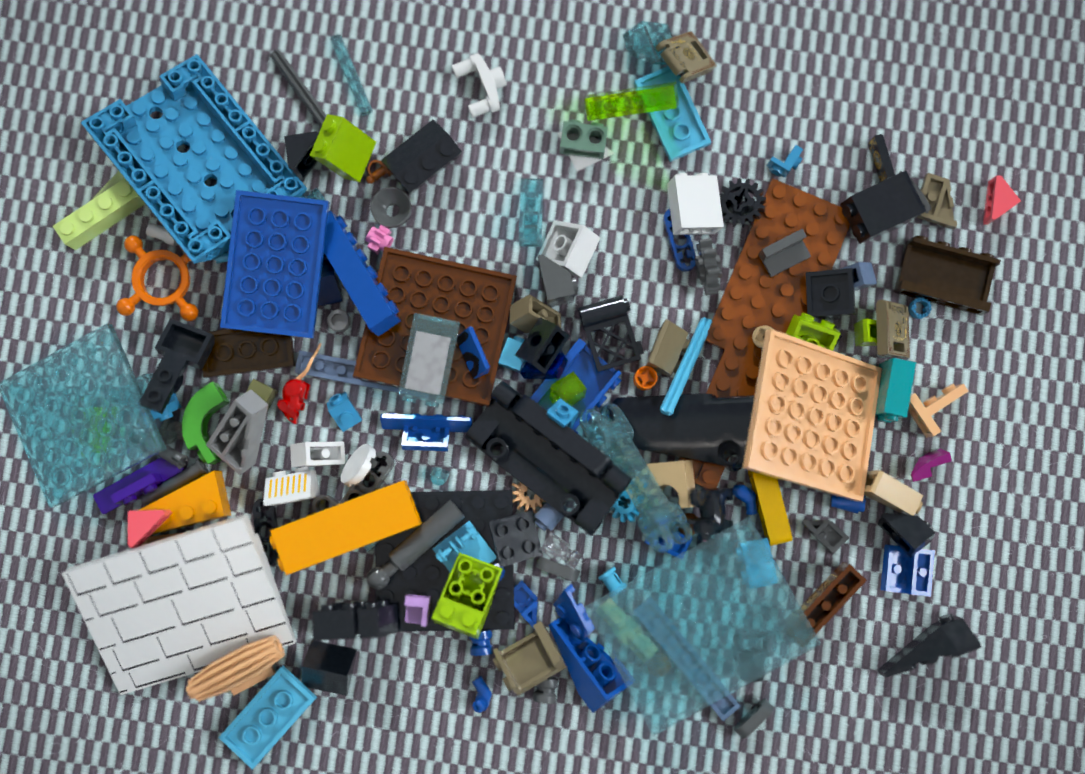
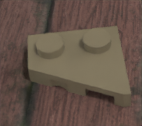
(938, 194)

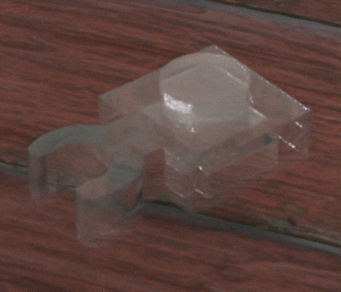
(558, 549)

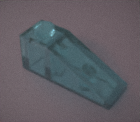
(531, 213)

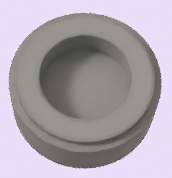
(339, 320)

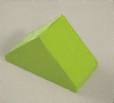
(865, 332)

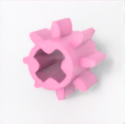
(379, 239)

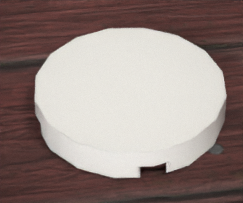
(358, 465)

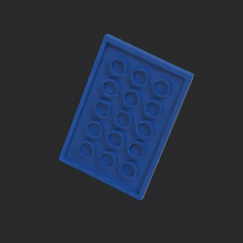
(274, 264)

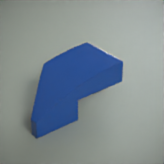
(526, 602)

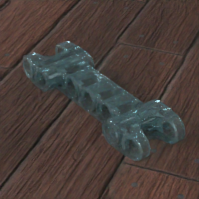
(656, 513)

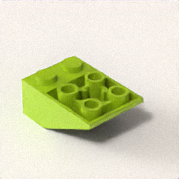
(467, 596)

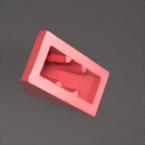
(998, 199)
(143, 524)

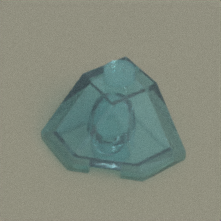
(643, 39)

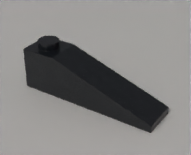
(941, 638)

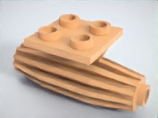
(237, 669)

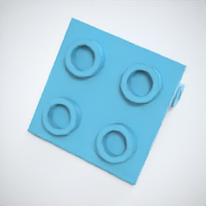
(466, 541)

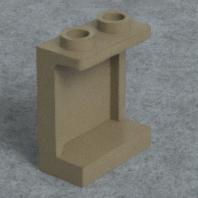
(529, 660)

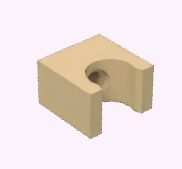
(677, 475)

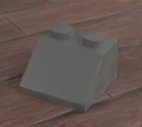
(556, 282)

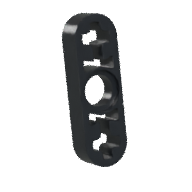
(271, 513)

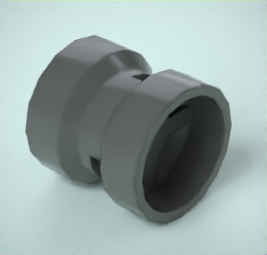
(546, 691)

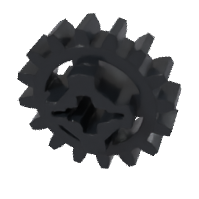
(749, 206)

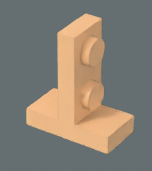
(923, 413)

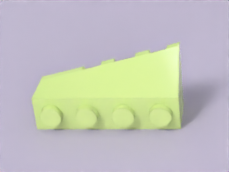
(106, 209)

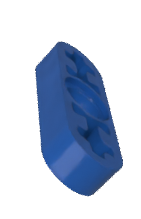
(674, 247)

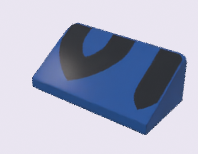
(473, 353)

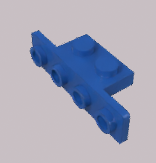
(425, 431)

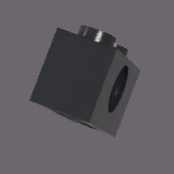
(542, 345)

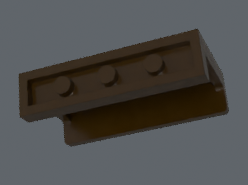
(946, 275)

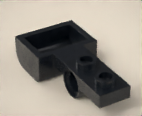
(180, 347)

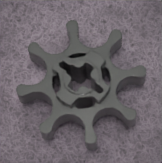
(708, 266)

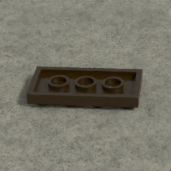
(247, 352)

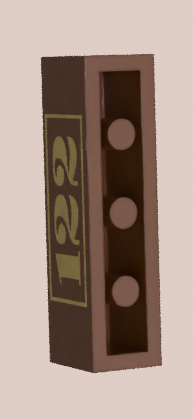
(832, 595)

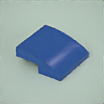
(907, 574)

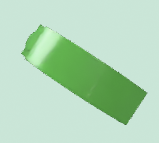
(196, 420)

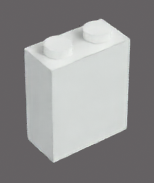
(695, 204)

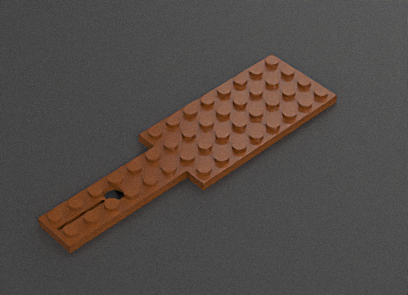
(760, 300)

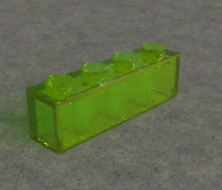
(632, 101)

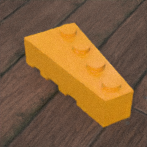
(194, 503)

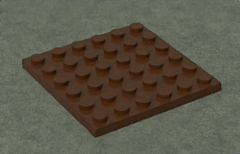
(445, 291)

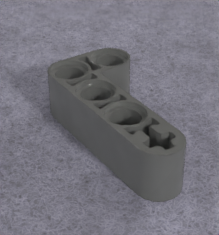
(361, 488)

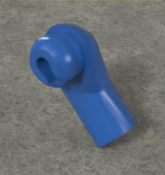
(747, 496)
(483, 696)

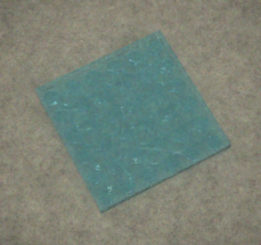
(81, 416)

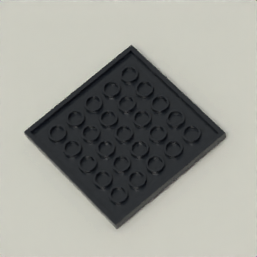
(429, 576)

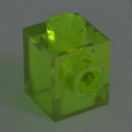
(568, 389)

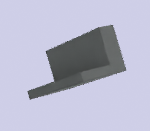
(784, 253)

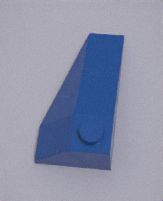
(589, 666)

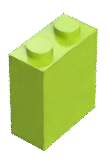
(343, 148)

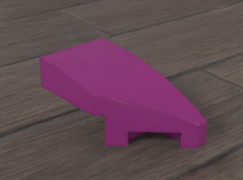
(932, 459)

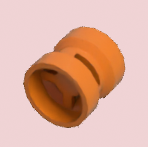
(645, 374)

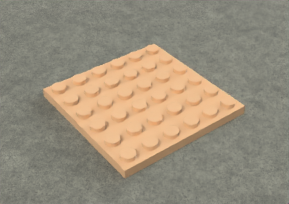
(812, 416)

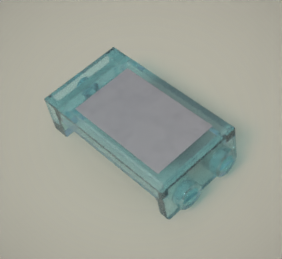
(428, 359)

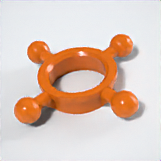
(126, 306)

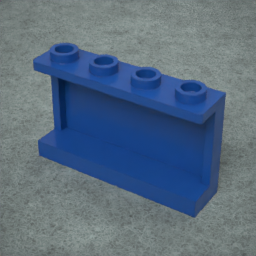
(597, 383)

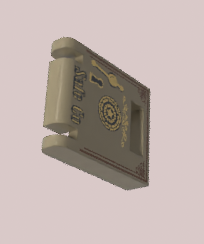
(686, 55)
(892, 328)

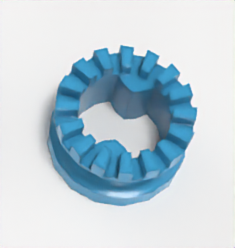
(927, 308)

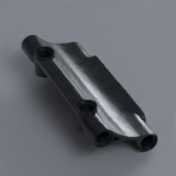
(548, 458)

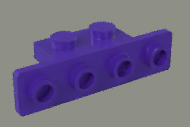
(135, 484)

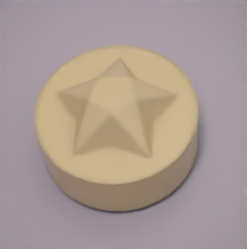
(759, 335)

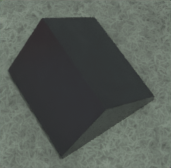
(298, 153)
(328, 667)

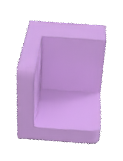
(417, 609)

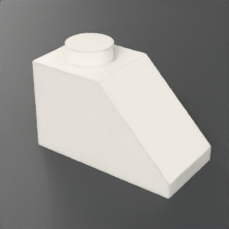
(317, 454)

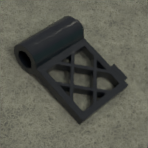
(604, 315)

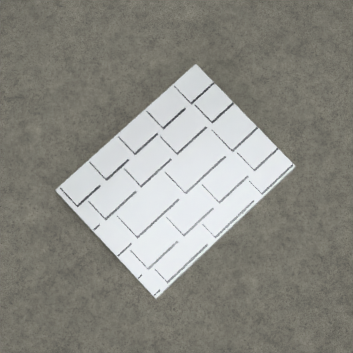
(179, 603)

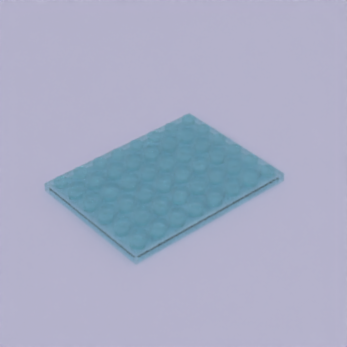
(702, 625)

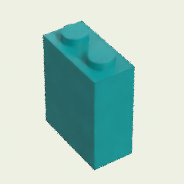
(894, 389)

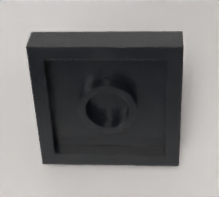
(830, 293)

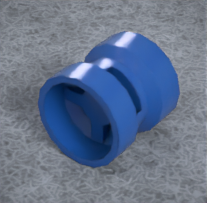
(482, 645)

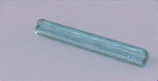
(351, 75)

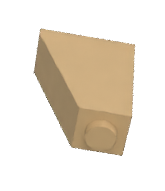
(892, 493)

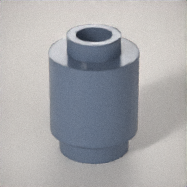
(548, 517)

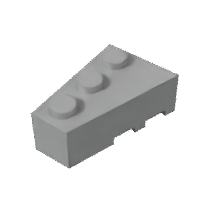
(240, 432)

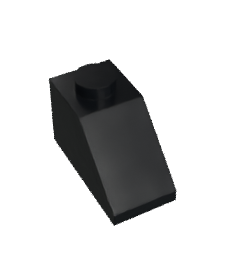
(907, 531)

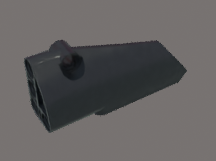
(699, 429)

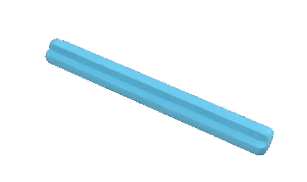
(685, 367)

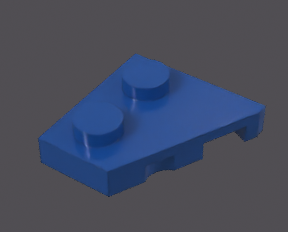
(574, 614)

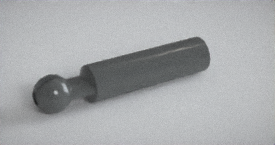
(416, 544)

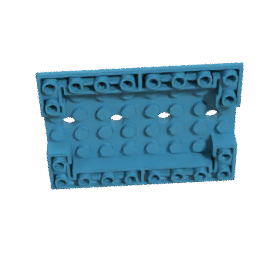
(221, 145)

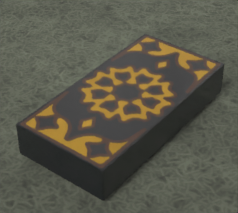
(881, 157)

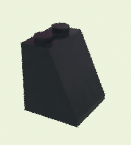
(882, 207)

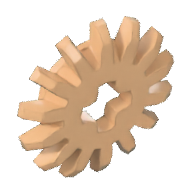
(525, 500)

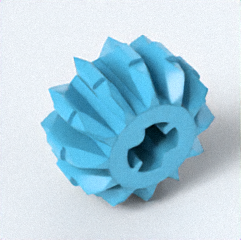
(624, 512)

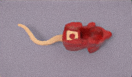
(294, 394)

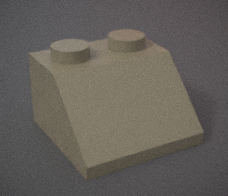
(667, 348)

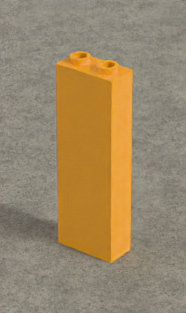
(345, 527)

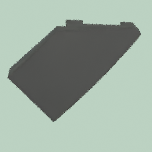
(827, 534)

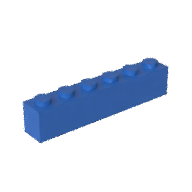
(359, 277)

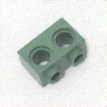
(583, 146)

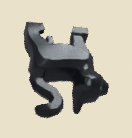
(712, 511)

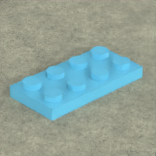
(678, 128)
(267, 717)

